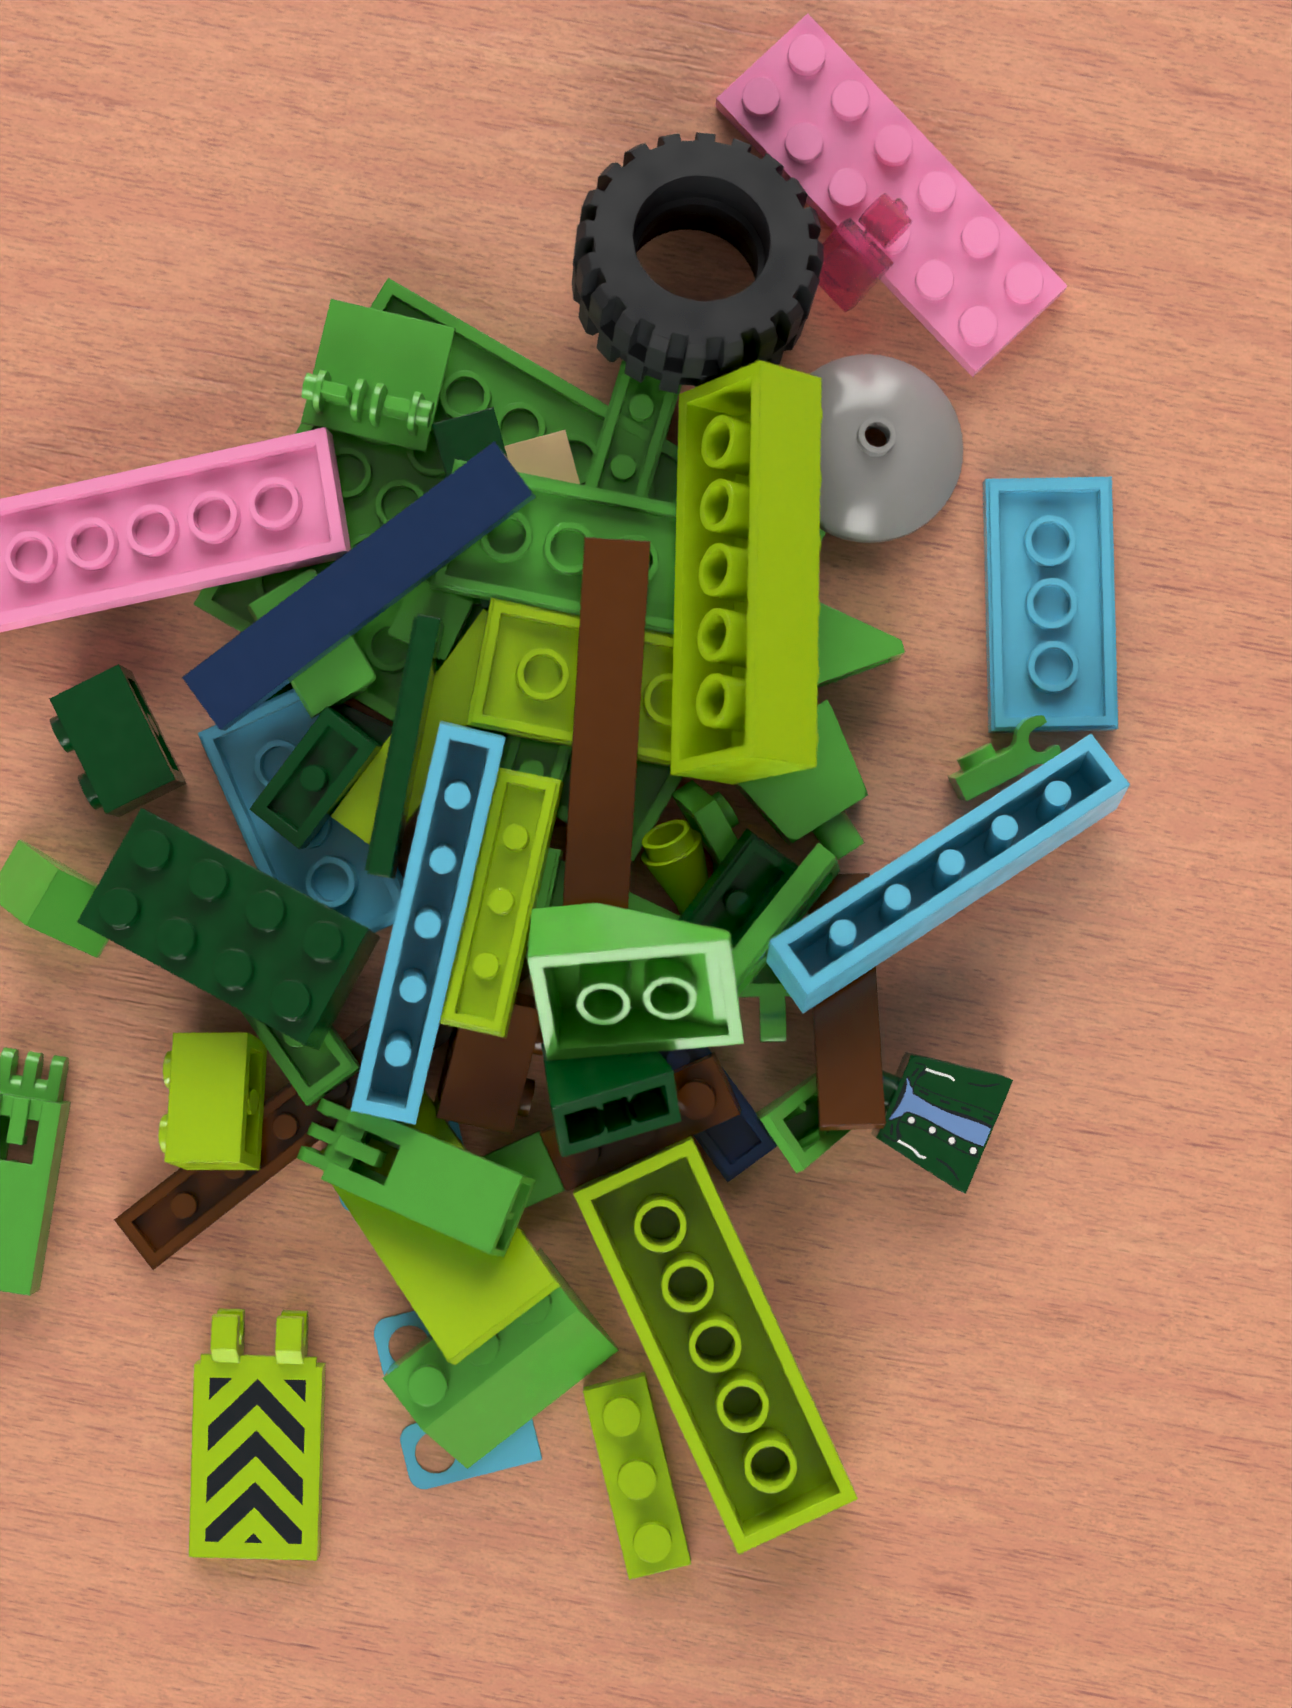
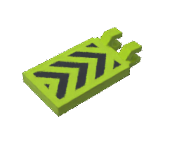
(257, 1445)

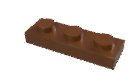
(703, 1102)

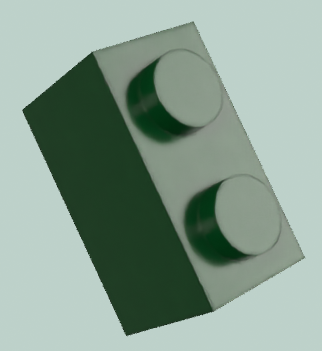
(115, 742)

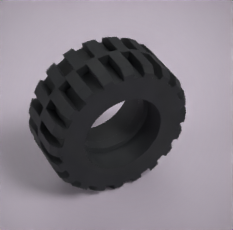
(705, 190)

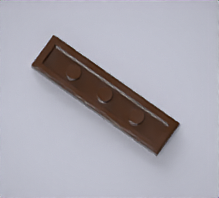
(848, 1044)

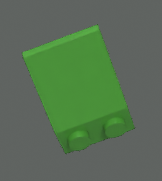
(630, 982)

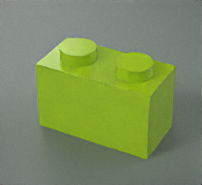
(214, 1101)

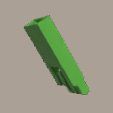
(427, 1181)
(26, 1188)

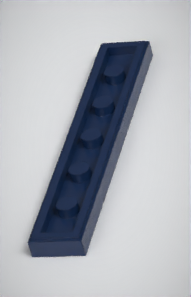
(359, 586)

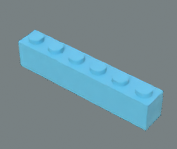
(946, 873)
(428, 922)

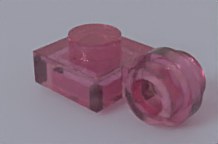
(852, 256)

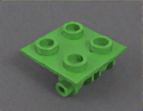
(377, 375)

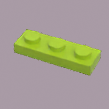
(637, 1475)

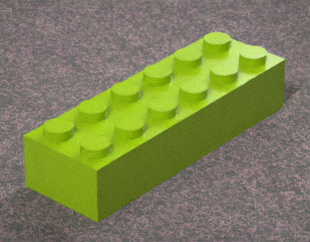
(747, 576)
(715, 1344)

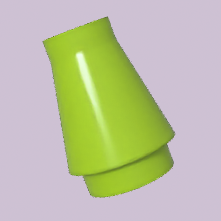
(676, 860)

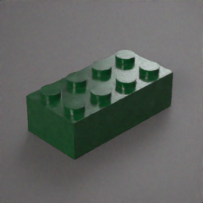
(229, 929)

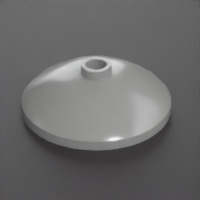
(892, 488)

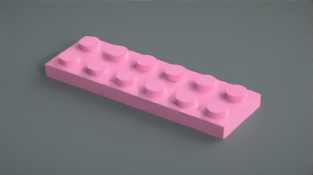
(847, 146)
(171, 529)

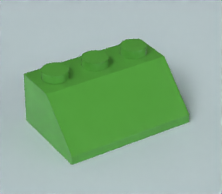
(505, 1379)

